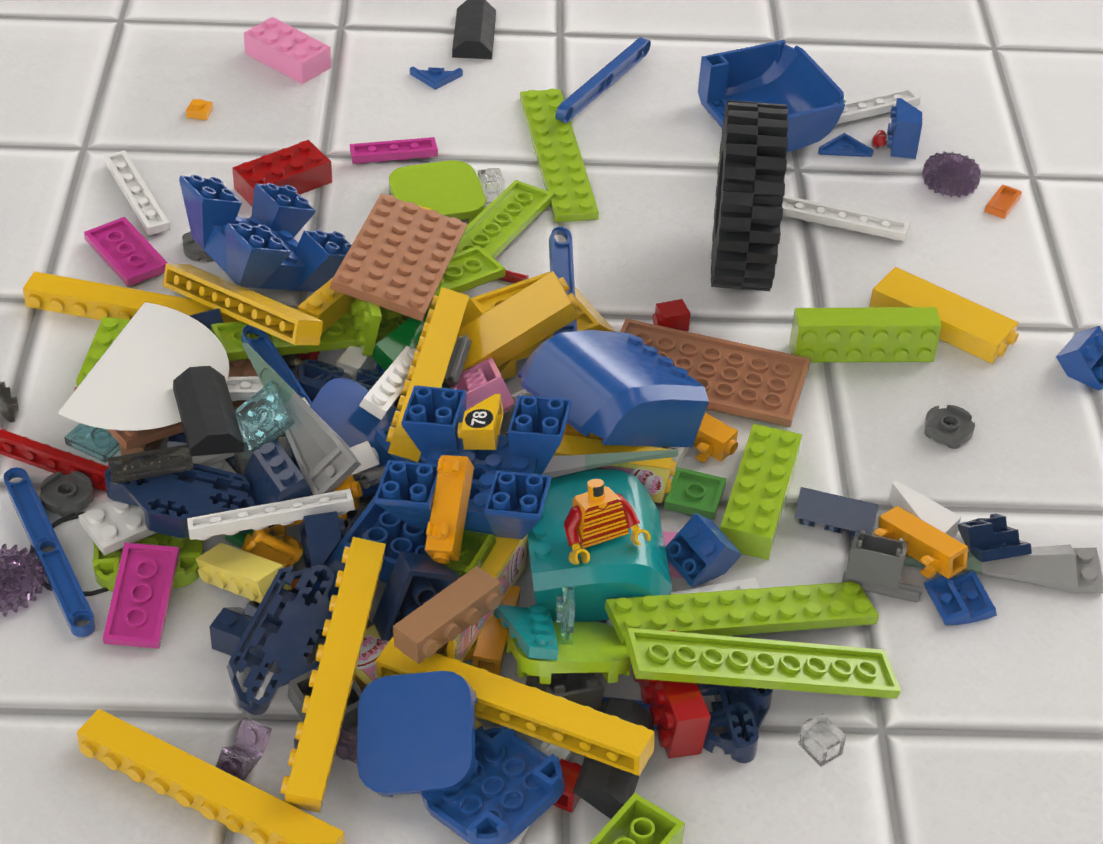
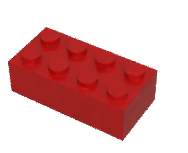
(297, 166)
(678, 713)

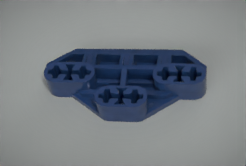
(315, 374)
(182, 495)
(286, 646)
(740, 714)

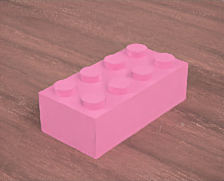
(287, 50)
(482, 382)

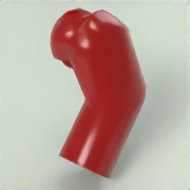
(879, 139)

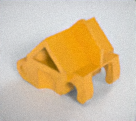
(272, 548)

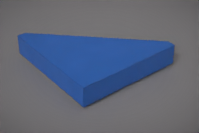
(436, 77)
(845, 146)

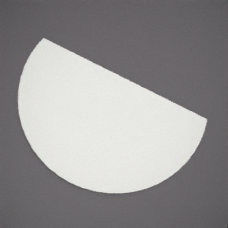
(136, 374)

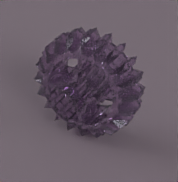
(951, 174)

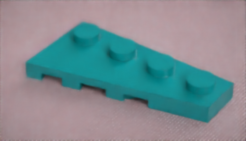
(532, 628)

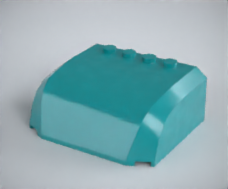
(615, 566)

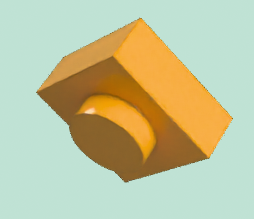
(199, 109)

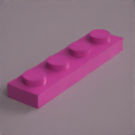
(393, 150)

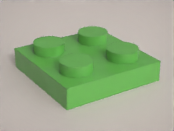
(695, 493)

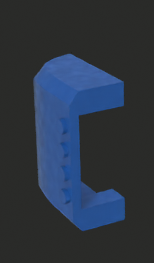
(774, 76)
(617, 388)

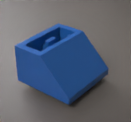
(904, 130)
(1084, 357)
(701, 551)

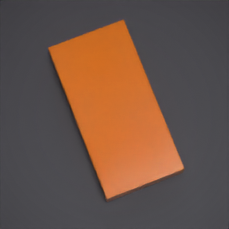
(1003, 201)

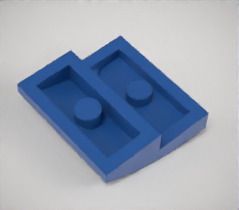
(960, 599)

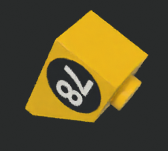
(482, 424)

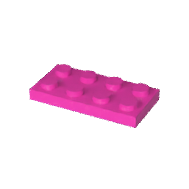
(126, 251)
(141, 595)

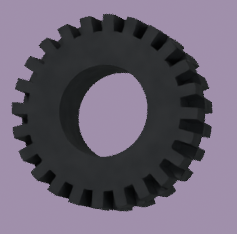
(749, 195)

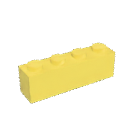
(238, 571)

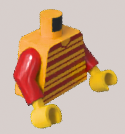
(599, 518)

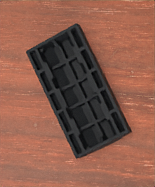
(474, 30)
(207, 412)
(606, 785)

